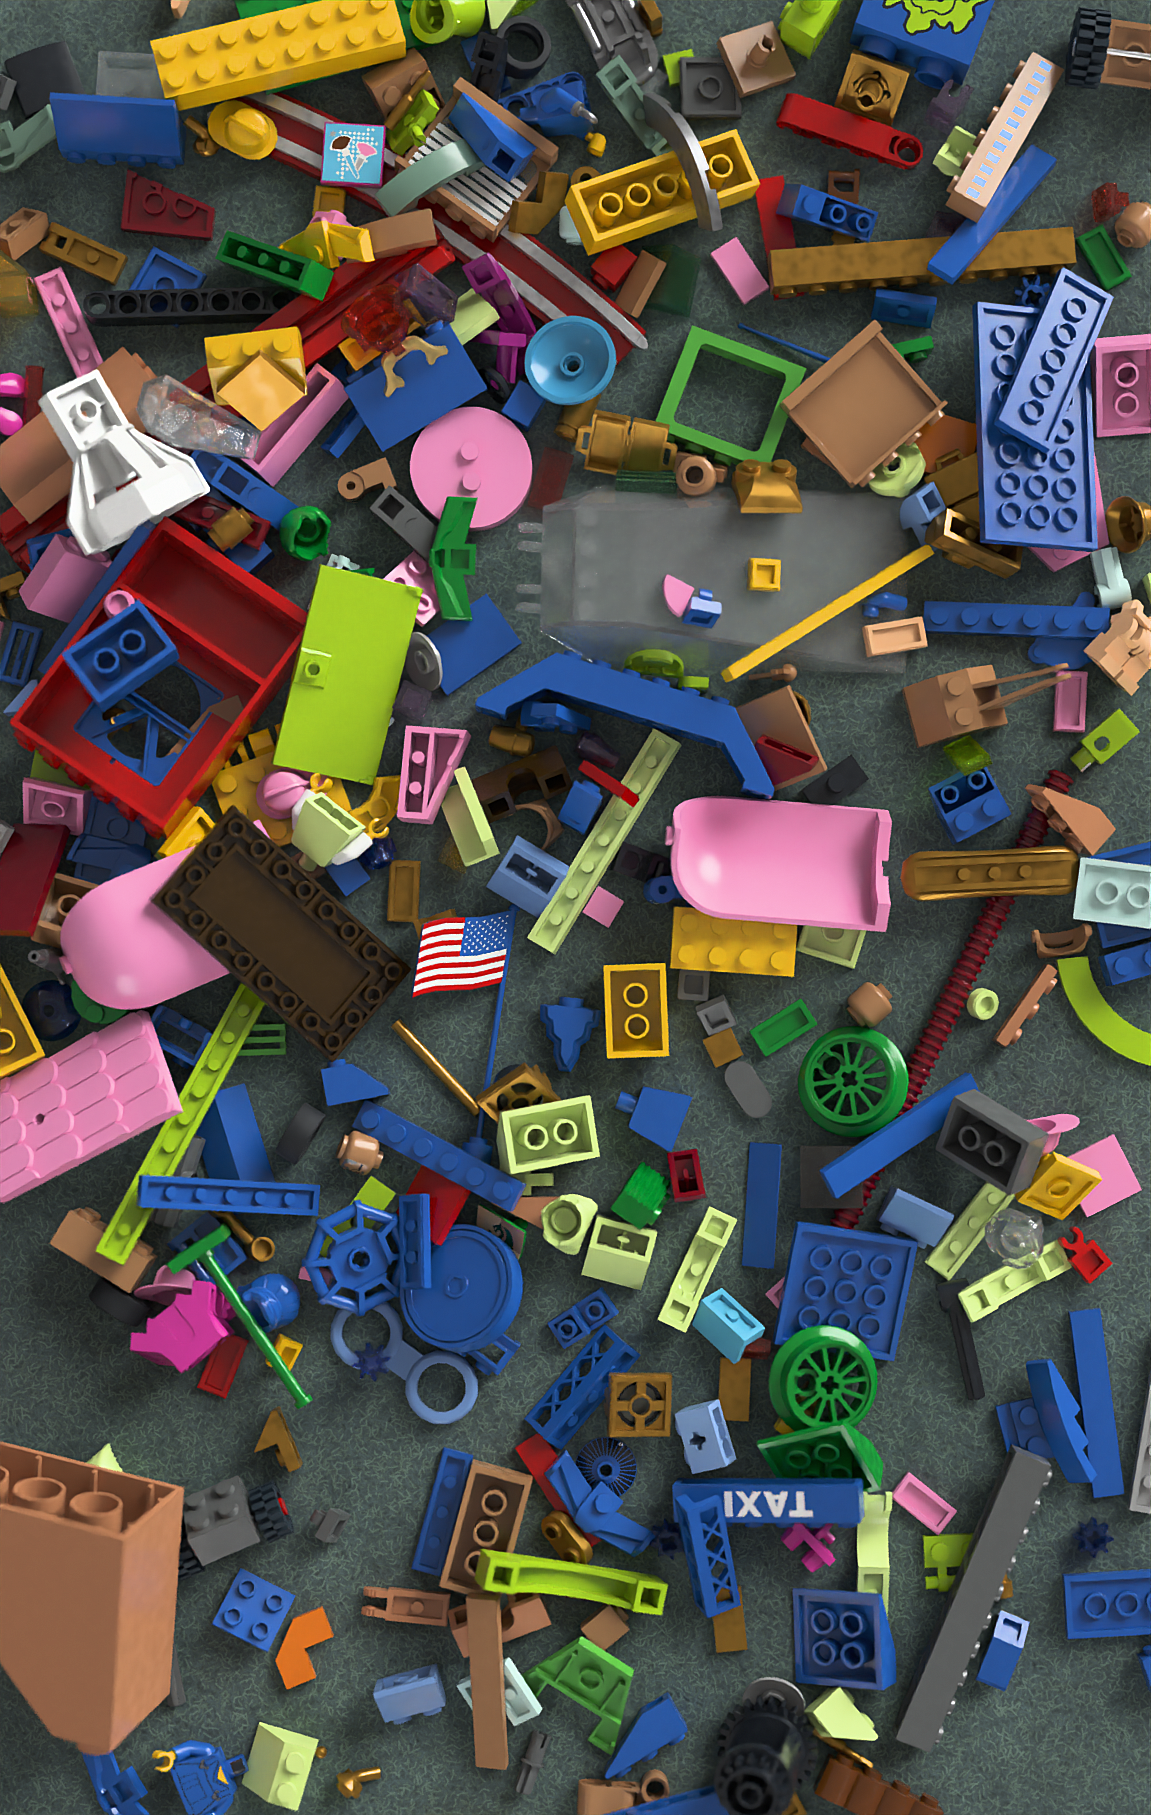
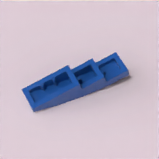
(1056, 1414)

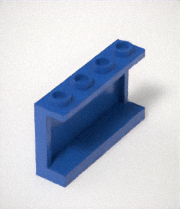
(427, 391)

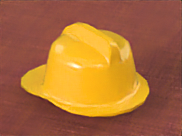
(242, 130)

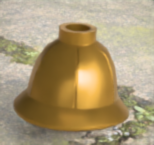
(1128, 524)

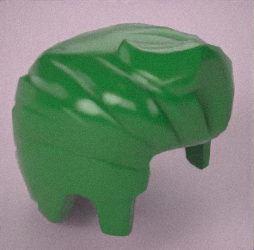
(305, 533)

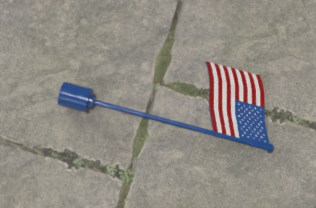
(467, 956)

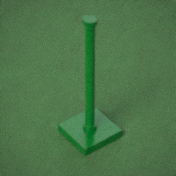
(202, 1252)

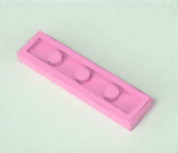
(68, 321)

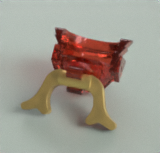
(382, 324)

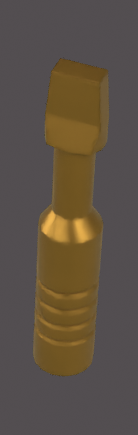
(406, 102)
(841, 1747)

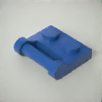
(227, 1253)

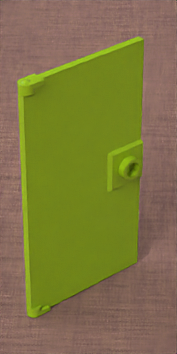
(346, 675)

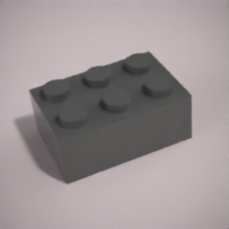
(992, 1141)

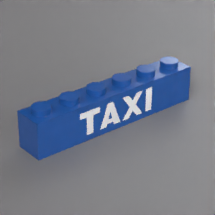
(778, 1500)

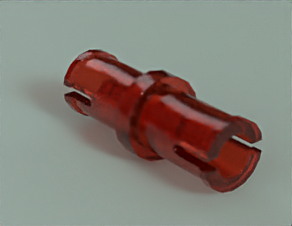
(32, 392)

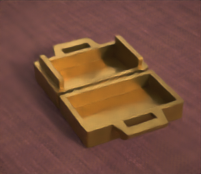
(612, 444)
(958, 483)

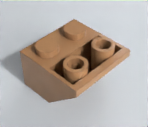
(395, 79)

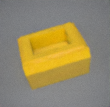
(287, 1349)

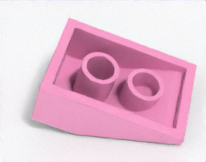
(1121, 385)

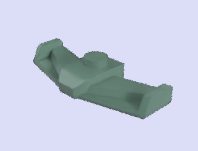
(26, 139)

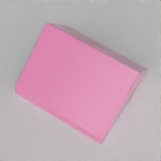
(55, 804)

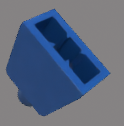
(655, 1114)

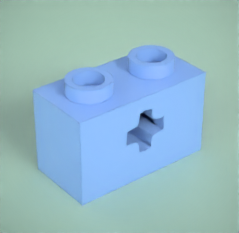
(708, 1421)

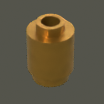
(231, 528)

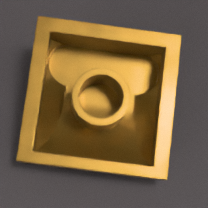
(766, 487)

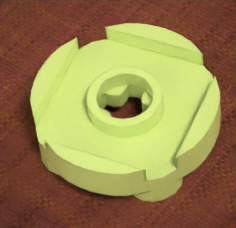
(907, 476)

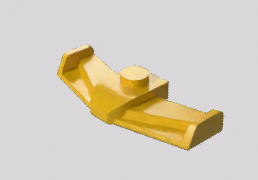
(328, 241)

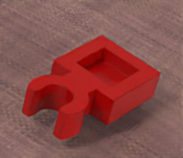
(1086, 1257)

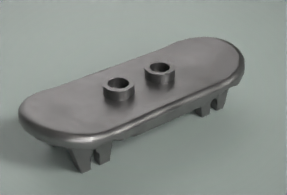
(615, 30)

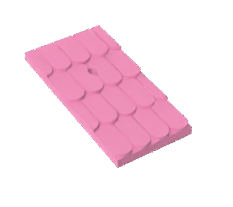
(82, 1103)

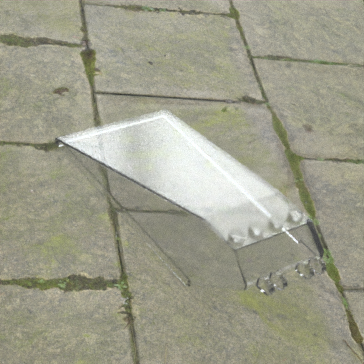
(614, 547)

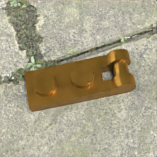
(84, 254)

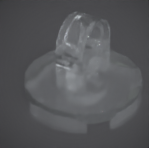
(1016, 1237)

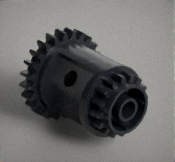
(753, 1765)

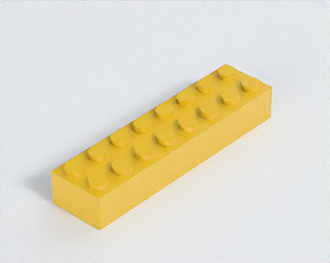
(277, 50)

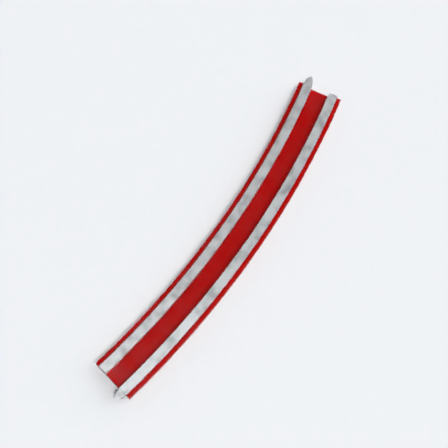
(540, 276)

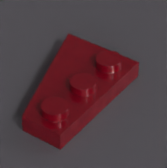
(162, 212)

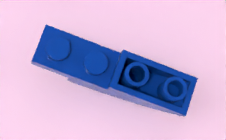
(242, 487)

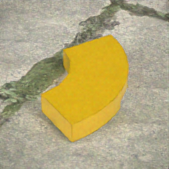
(381, 803)

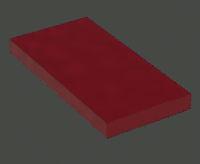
(27, 875)

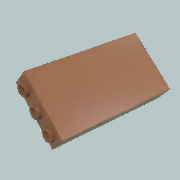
(35, 462)

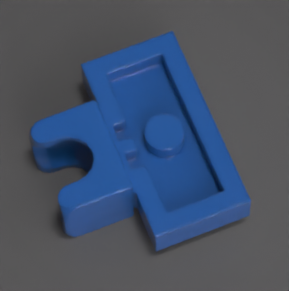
(547, 716)

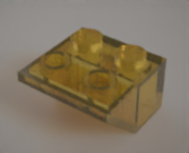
(17, 290)

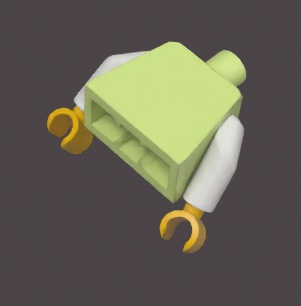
(327, 831)

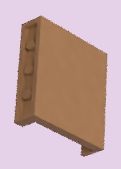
(863, 406)

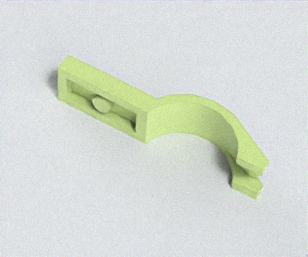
(873, 1546)

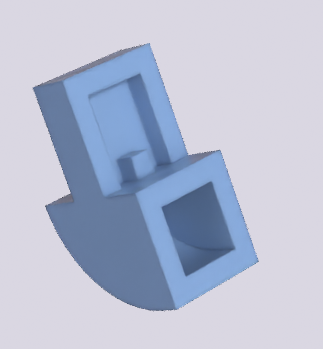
(920, 510)

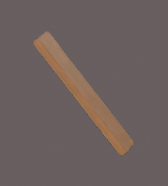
(487, 1681)

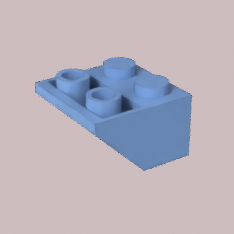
(528, 876)

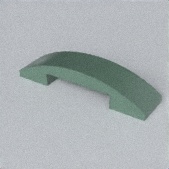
(627, 99)
(427, 175)

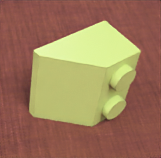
(279, 1765)

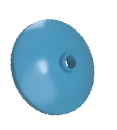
(559, 347)

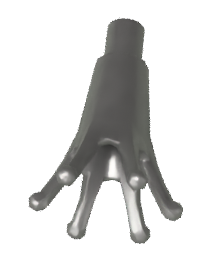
(48, 960)

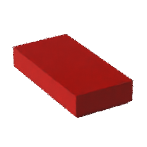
(609, 783)
(223, 1366)

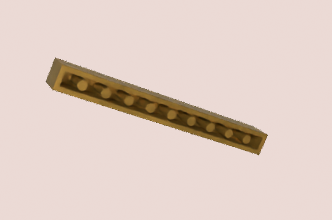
(906, 262)

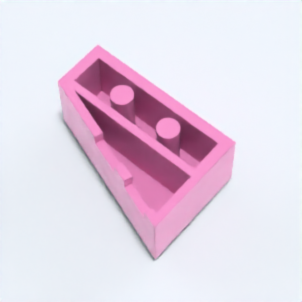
(428, 770)

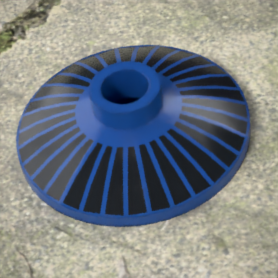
(610, 1452)

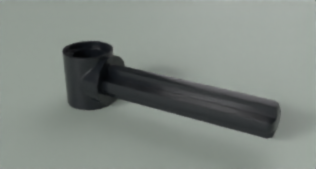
(963, 1336)

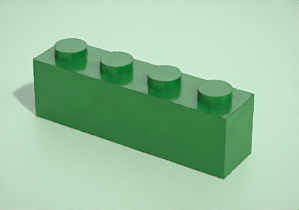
(274, 265)

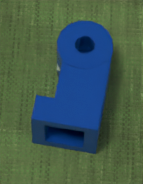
(662, 890)

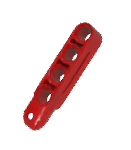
(847, 130)

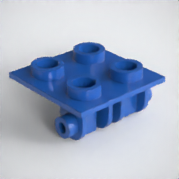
(253, 1610)

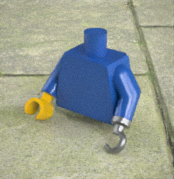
(565, 112)

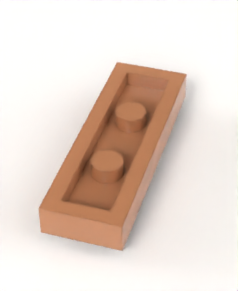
(1026, 1006)

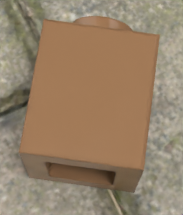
(605, 1625)

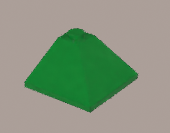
(824, 1452)

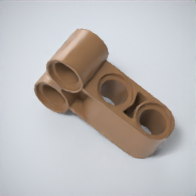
(607, 1796)

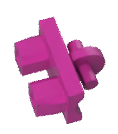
(818, 1553)

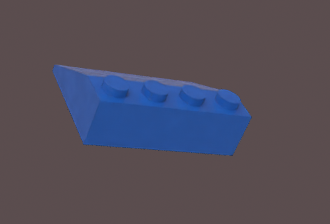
(118, 129)

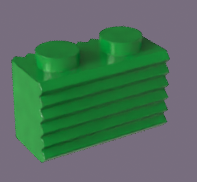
(642, 1197)

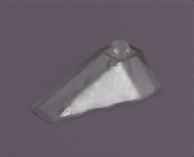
(193, 421)

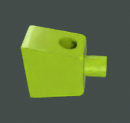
(1116, 729)

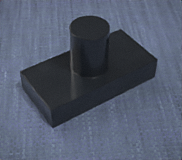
(836, 783)

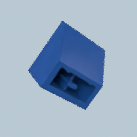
(968, 804)

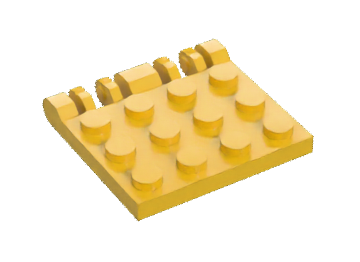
(239, 785)

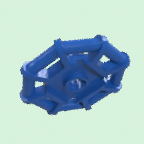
(342, 1252)

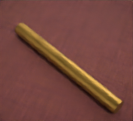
(436, 1067)

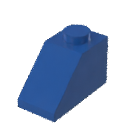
(349, 1083)

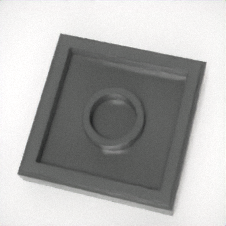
(707, 90)

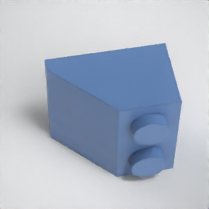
(913, 1217)
(410, 1694)

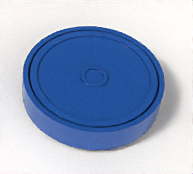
(471, 1291)

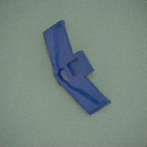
(110, 854)
(596, 1508)
(115, 1790)

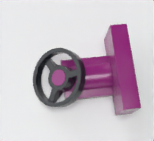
(506, 361)

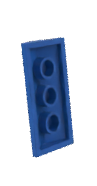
(233, 1139)

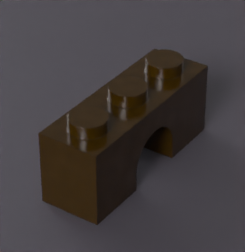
(539, 771)

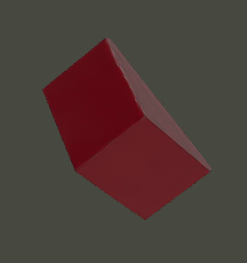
(782, 760)
(685, 1175)

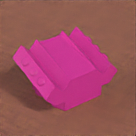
(186, 1329)

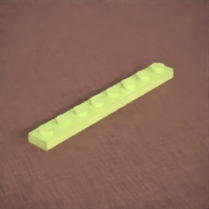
(603, 842)

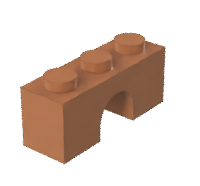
(522, 1615)

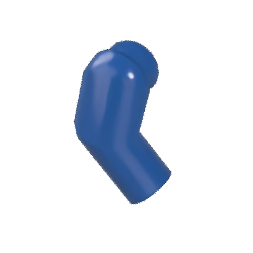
(881, 600)

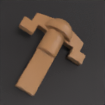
(787, 673)

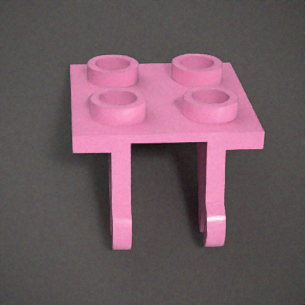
(417, 572)

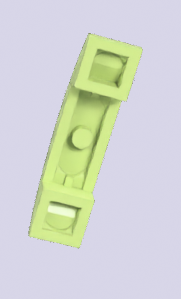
(696, 1269)
(1007, 1282)

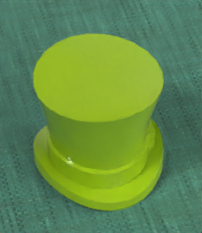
(441, 19)

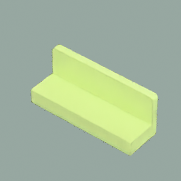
(468, 821)

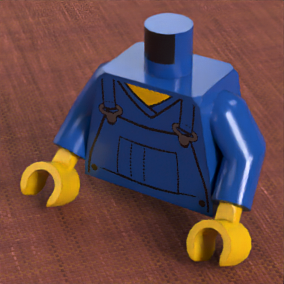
(203, 1776)

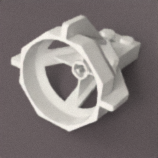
(108, 454)

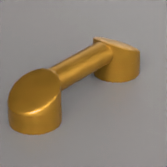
(254, 1247)

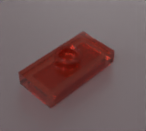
(550, 478)

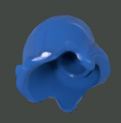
(271, 1300)

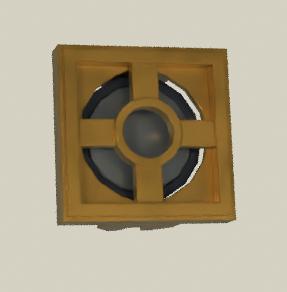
(516, 1088)
(637, 1402)

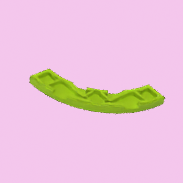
(1098, 1015)

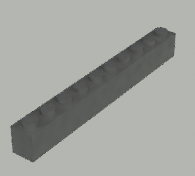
(971, 1598)

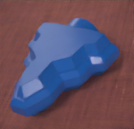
(568, 1028)

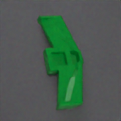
(453, 558)

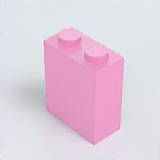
(63, 579)

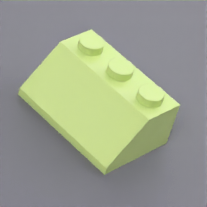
(546, 1135)

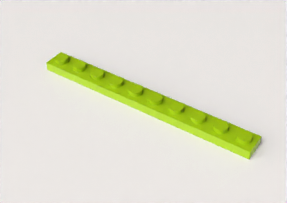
(180, 1129)

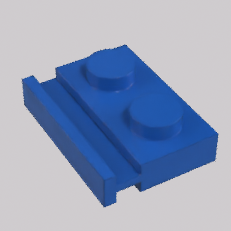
(1022, 1427)

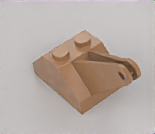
(966, 702)

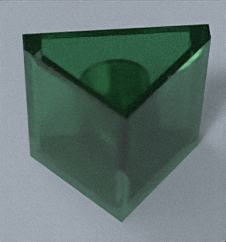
(677, 282)

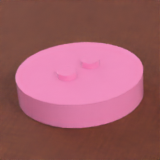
(472, 456)

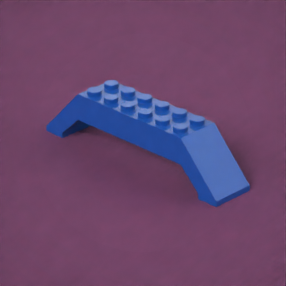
(637, 701)

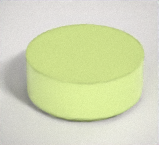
(982, 1004)

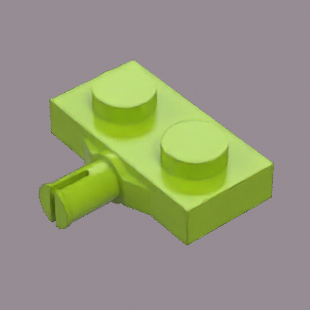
(410, 128)

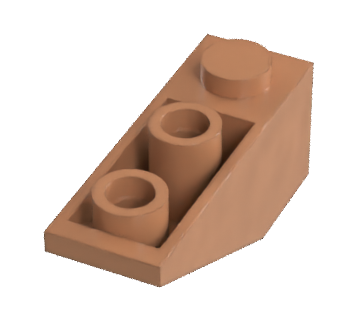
(1078, 822)

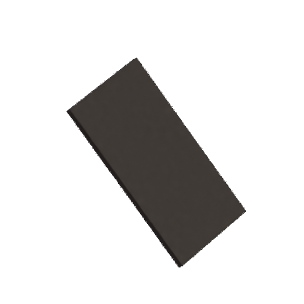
(280, 933)

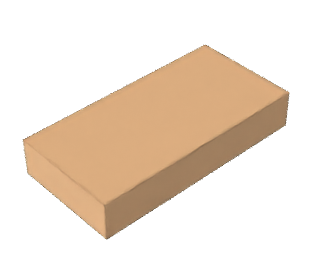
(894, 636)

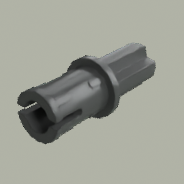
(532, 1762)

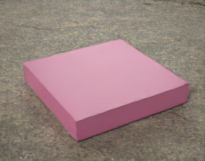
(1116, 1174)

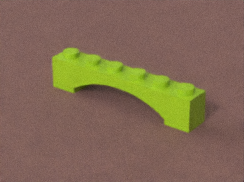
(524, 1573)

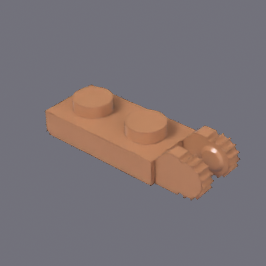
(409, 1605)

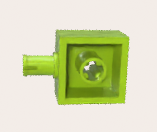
(806, 23)

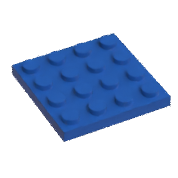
(848, 1283)

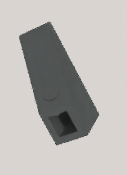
(404, 521)

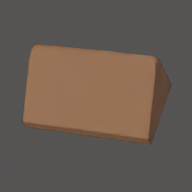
(23, 231)

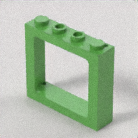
(699, 442)

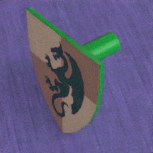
(510, 1232)

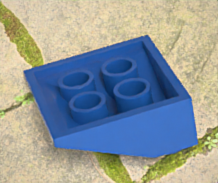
(842, 1639)

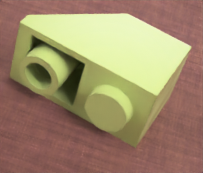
(837, 1717)

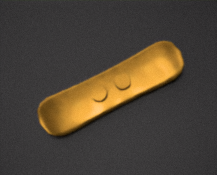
(990, 873)

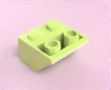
(619, 1252)

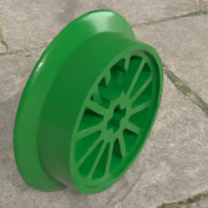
(878, 1115)
(786, 1370)

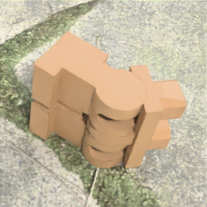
(1125, 648)

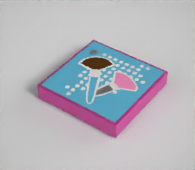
(353, 155)

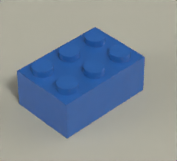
(120, 655)

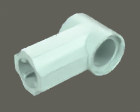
(1110, 584)

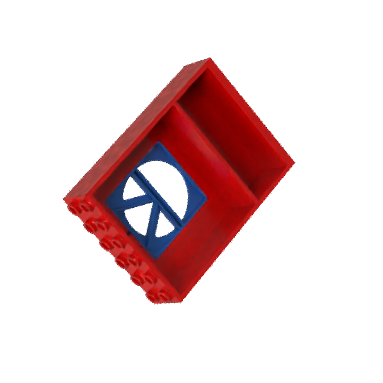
(229, 640)

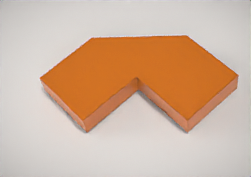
(293, 1657)

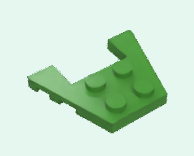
(590, 1679)

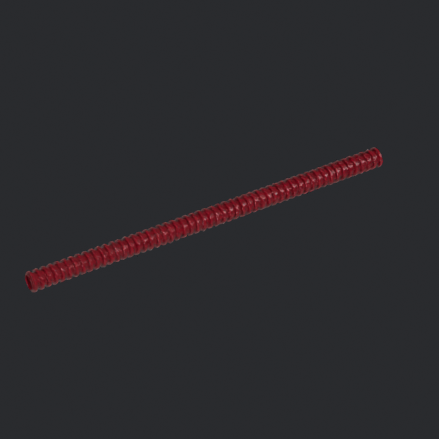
(959, 985)

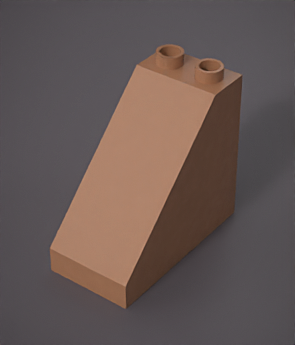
(87, 1592)

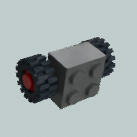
(227, 1520)

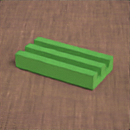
(271, 1039)

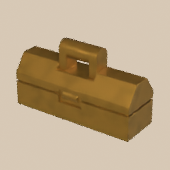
(961, 544)

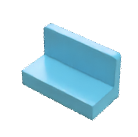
(726, 1324)

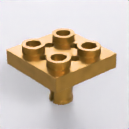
(869, 98)

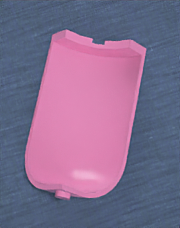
(782, 861)
(127, 948)

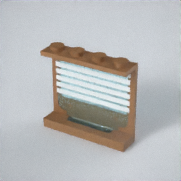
(483, 197)

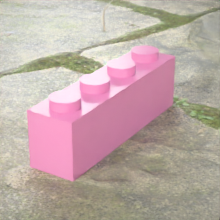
(298, 426)

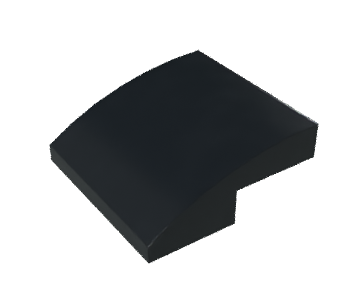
(43, 72)

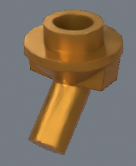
(204, 143)
(350, 1781)

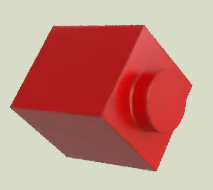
(612, 267)

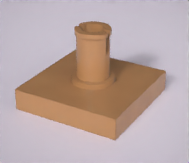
(756, 59)

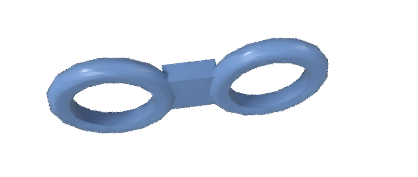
(409, 1365)

